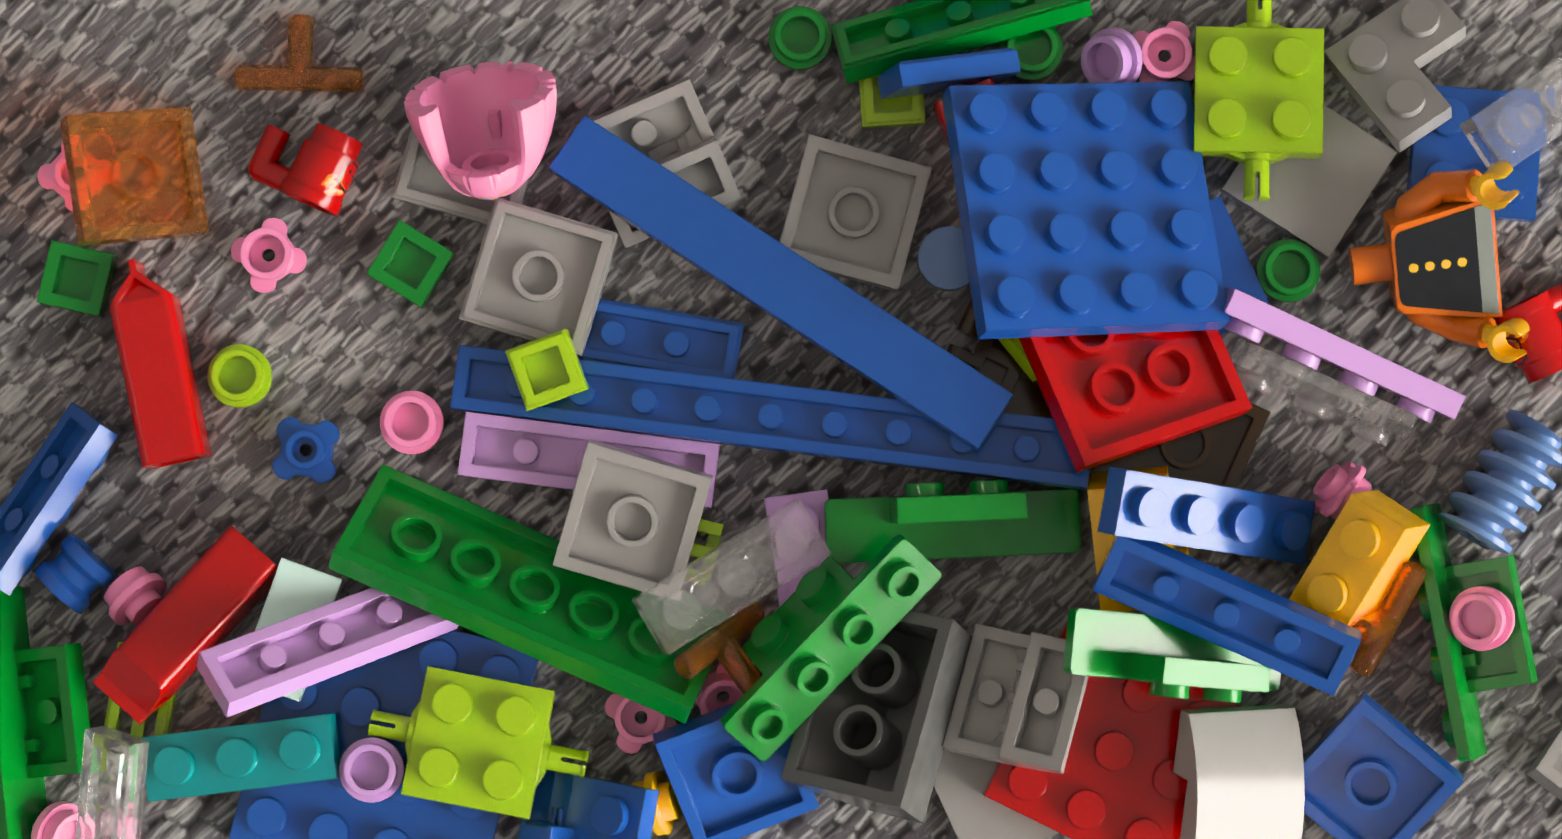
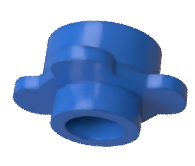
(319, 462)

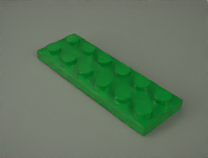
(505, 587)

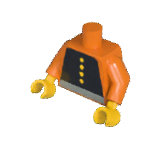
(1445, 258)

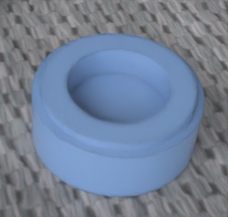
(943, 259)

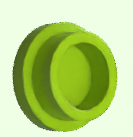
(239, 376)

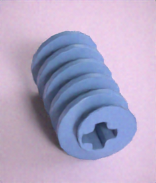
(1506, 483)

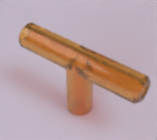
(299, 72)
(1381, 625)
(723, 644)

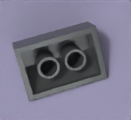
(886, 722)

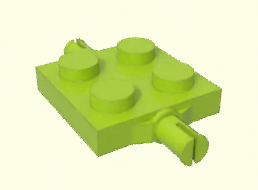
(1258, 94)
(478, 743)

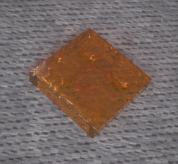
(134, 175)

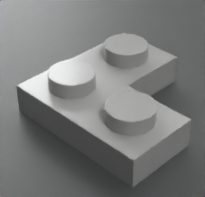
(1384, 63)

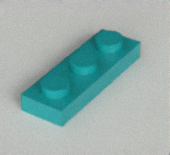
(242, 757)

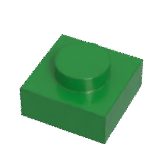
(411, 264)
(77, 279)

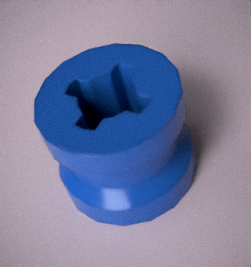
(75, 573)

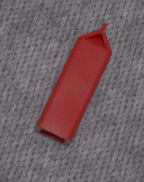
(158, 372)
(187, 620)

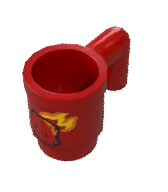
(319, 171)
(1545, 334)

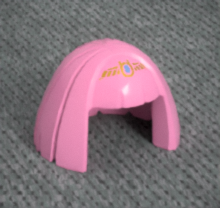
(484, 124)

